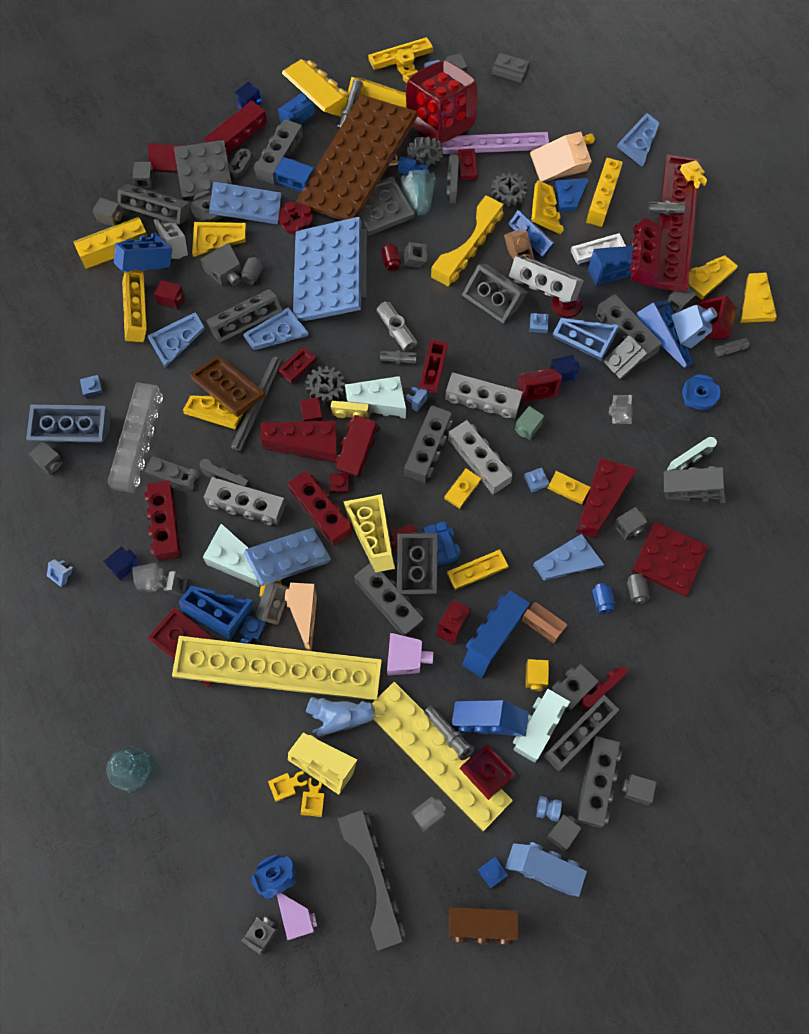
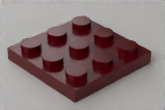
(670, 558)

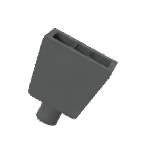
(222, 265)

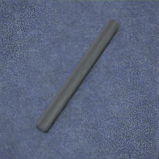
(252, 413)

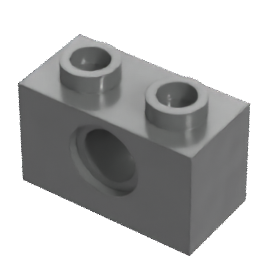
(582, 679)

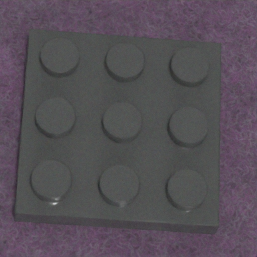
(200, 166)
(385, 207)

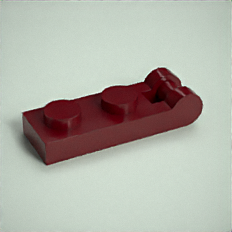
(603, 688)

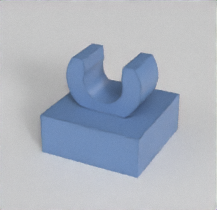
(539, 323)
(419, 399)
(536, 480)
(58, 572)

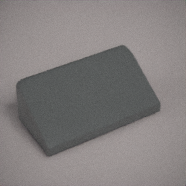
(272, 603)

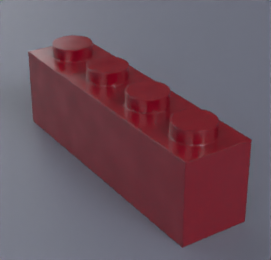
(239, 127)

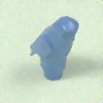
(339, 715)

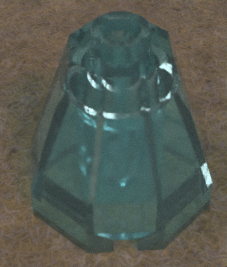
(419, 190)
(128, 768)

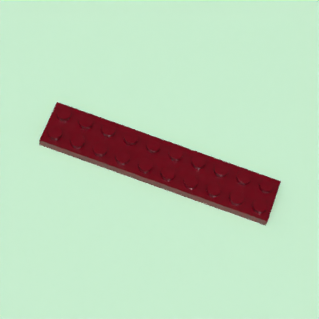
(676, 228)

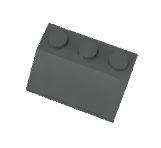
(494, 292)
(417, 563)

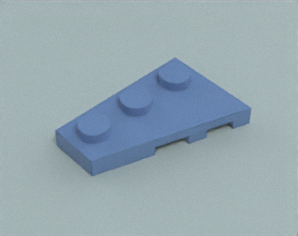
(639, 139)
(175, 337)
(568, 559)

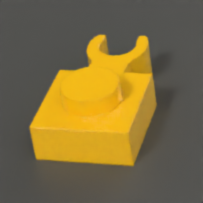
(694, 172)
(284, 785)
(312, 801)

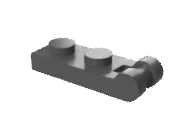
(452, 177)
(167, 471)
(222, 473)

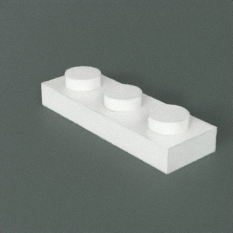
(583, 252)

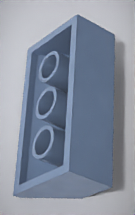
(68, 423)

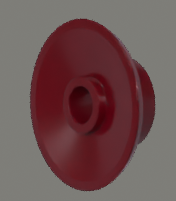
(567, 310)

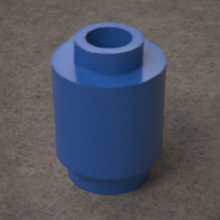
(604, 598)

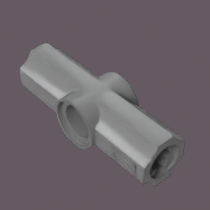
(391, 319)

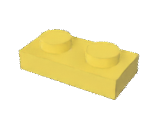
(348, 409)

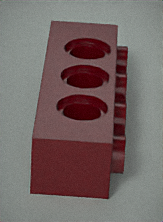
(646, 252)
(333, 532)
(170, 547)

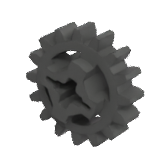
(425, 151)
(509, 189)
(326, 381)

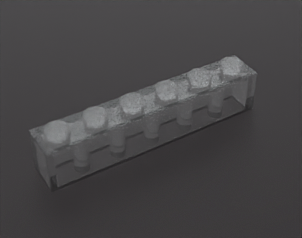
(135, 437)

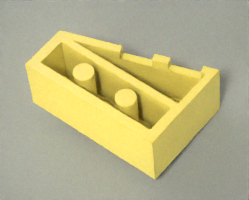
(322, 762)

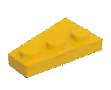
(708, 277)

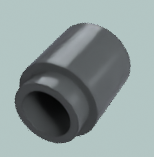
(251, 270)
(638, 588)

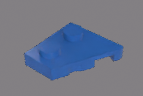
(569, 193)

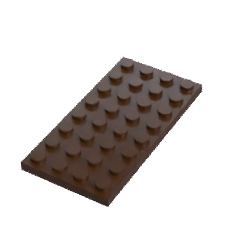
(357, 158)

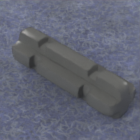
(731, 347)

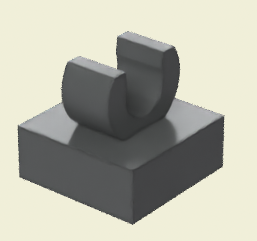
(176, 583)

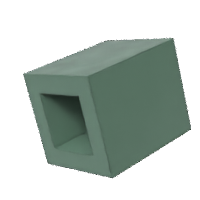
(529, 423)

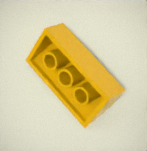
(317, 86)
(380, 92)
(101, 245)

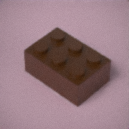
(482, 925)

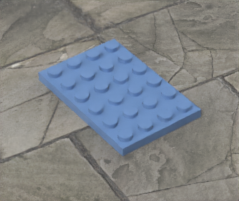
(328, 270)

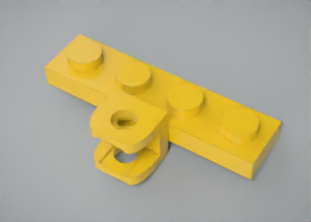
(401, 55)

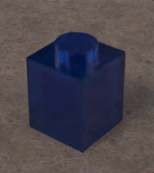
(246, 94)
(566, 367)
(121, 562)

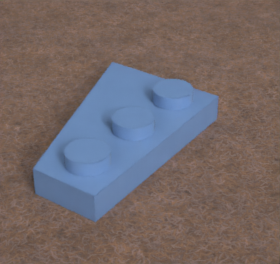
(275, 330)

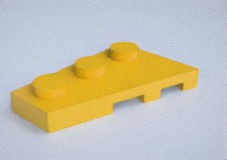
(544, 208)
(213, 235)
(758, 300)
(210, 410)

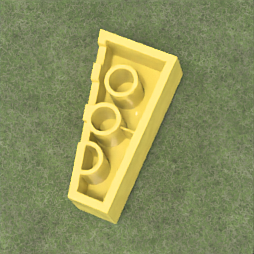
(371, 527)

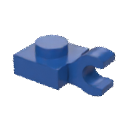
(406, 165)
(252, 629)

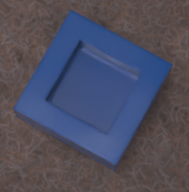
(492, 872)

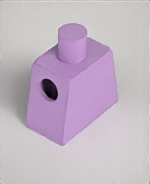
(406, 655)

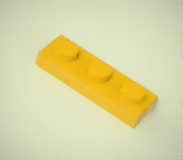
(477, 570)

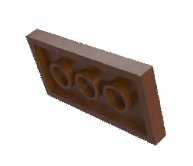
(227, 386)

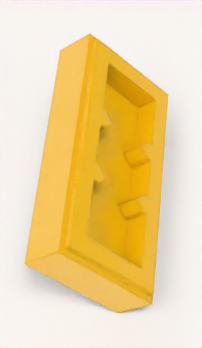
(568, 487)
(462, 488)

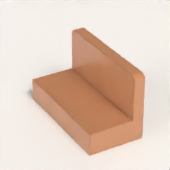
(544, 622)

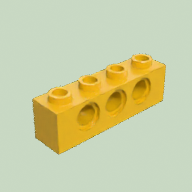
(604, 192)
(134, 306)

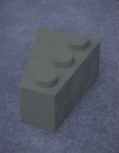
(695, 483)

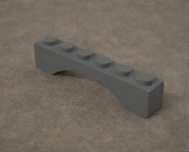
(384, 925)

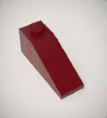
(433, 365)

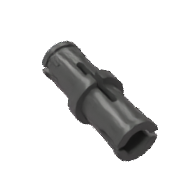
(666, 207)
(398, 357)

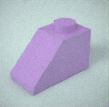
(296, 918)

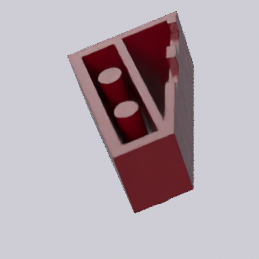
(356, 445)

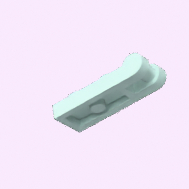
(694, 454)

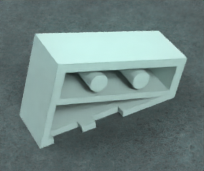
(381, 395)
(228, 556)
(541, 725)

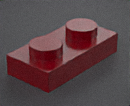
(467, 164)
(297, 365)

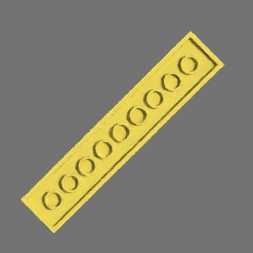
(277, 668)

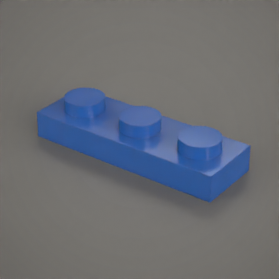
(538, 239)

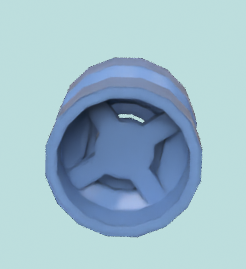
(551, 809)

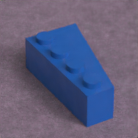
(494, 633)

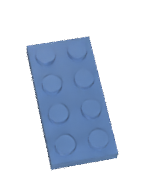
(245, 203)
(286, 556)

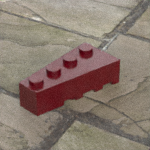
(301, 438)
(605, 490)

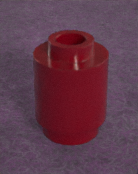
(391, 257)

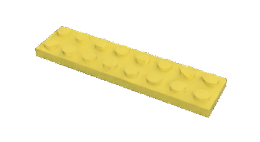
(428, 749)

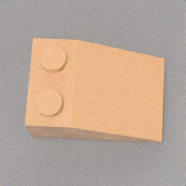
(561, 158)
(302, 603)

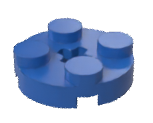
(697, 401)
(284, 878)

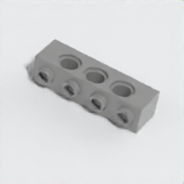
(571, 284)
(477, 388)
(492, 480)
(218, 489)

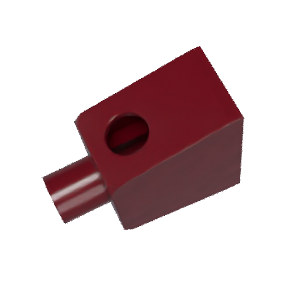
(454, 621)

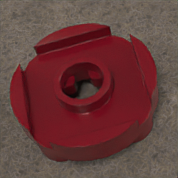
(291, 210)

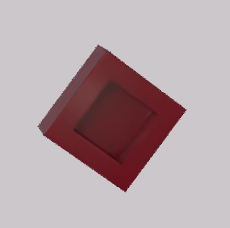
(339, 483)

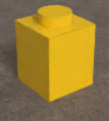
(537, 674)

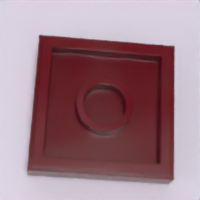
(487, 771)

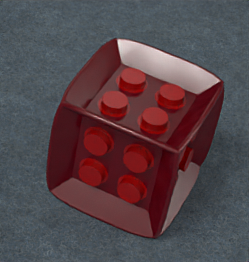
(443, 99)

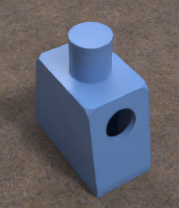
(693, 324)

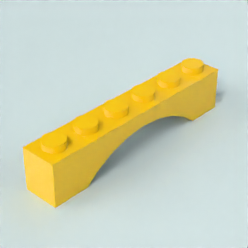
(449, 265)

